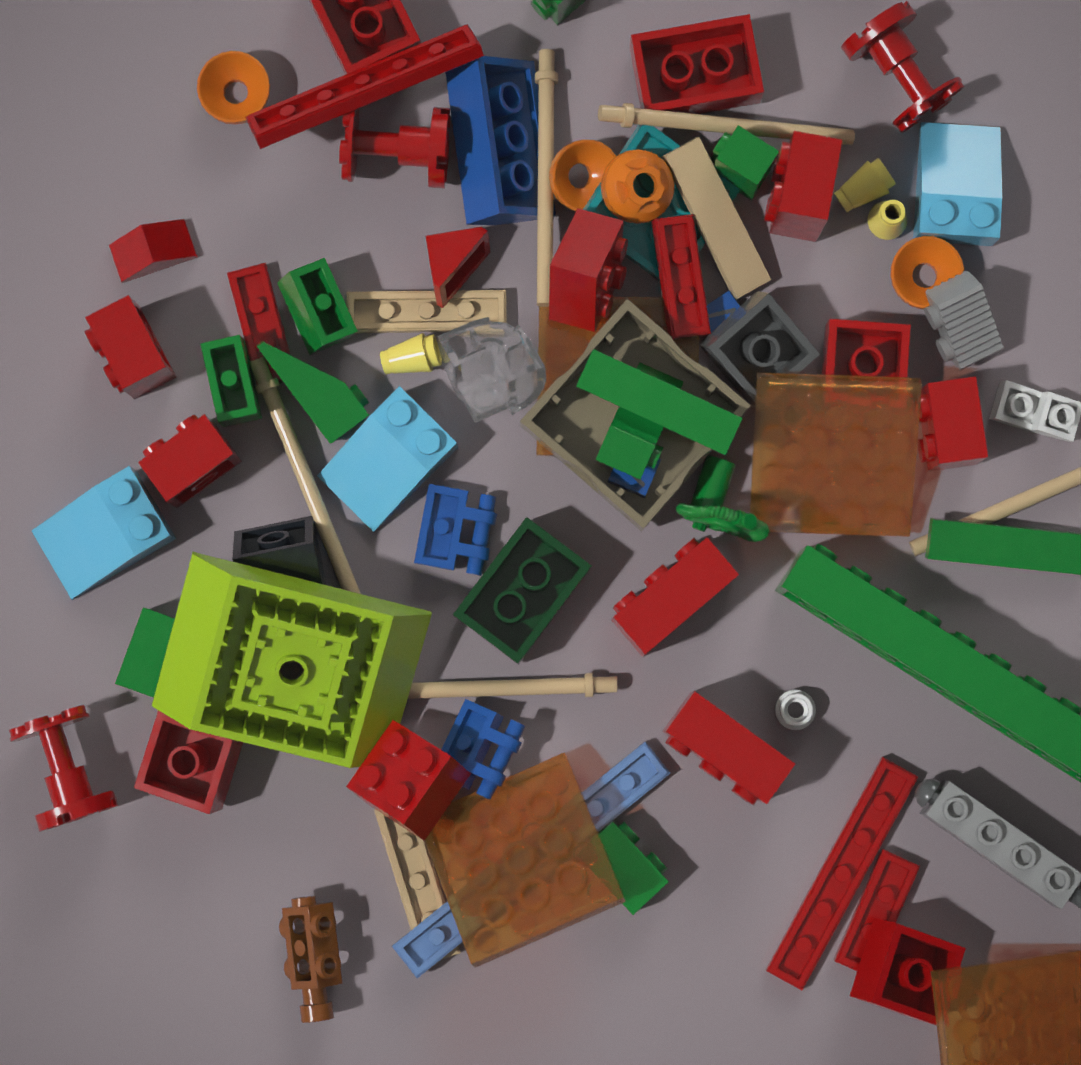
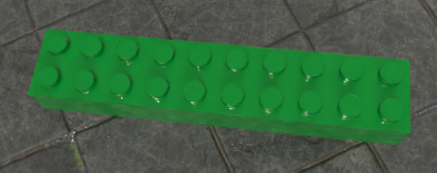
(935, 657)

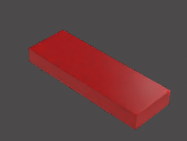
(681, 276)
(258, 311)
(880, 899)

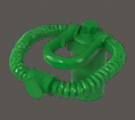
(707, 504)

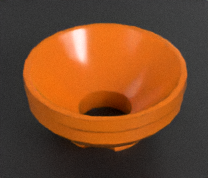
(227, 69)
(589, 153)
(619, 192)
(923, 251)

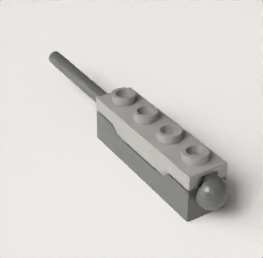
(999, 842)

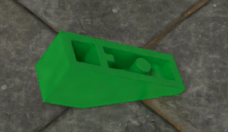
(323, 397)

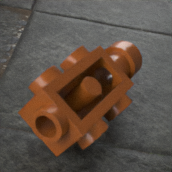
(317, 952)

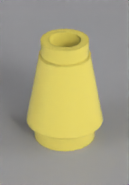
(865, 185)
(884, 227)
(412, 356)

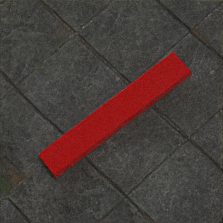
(364, 86)
(841, 873)

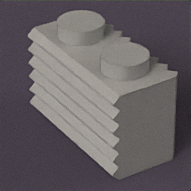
(963, 320)

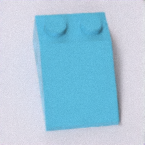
(959, 184)
(387, 459)
(103, 532)

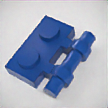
(442, 529)
(471, 739)

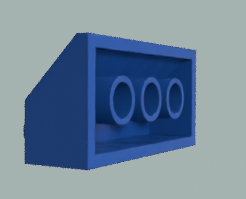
(496, 138)

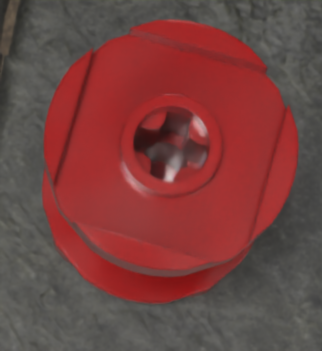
(894, 54)
(412, 145)
(67, 784)

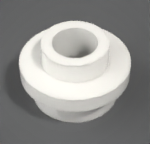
(808, 709)

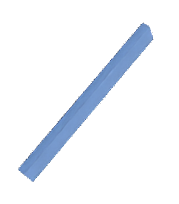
(605, 799)

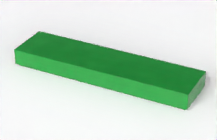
(659, 402)
(1004, 546)

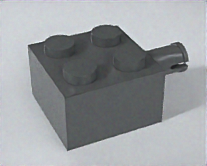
(755, 341)

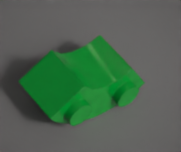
(633, 439)

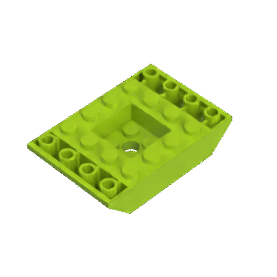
(247, 622)

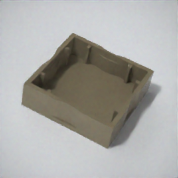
(576, 422)

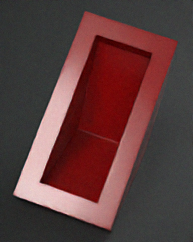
(152, 249)
(454, 259)

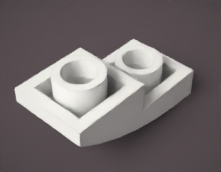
(1036, 411)

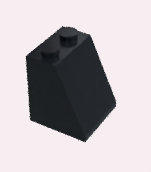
(282, 548)

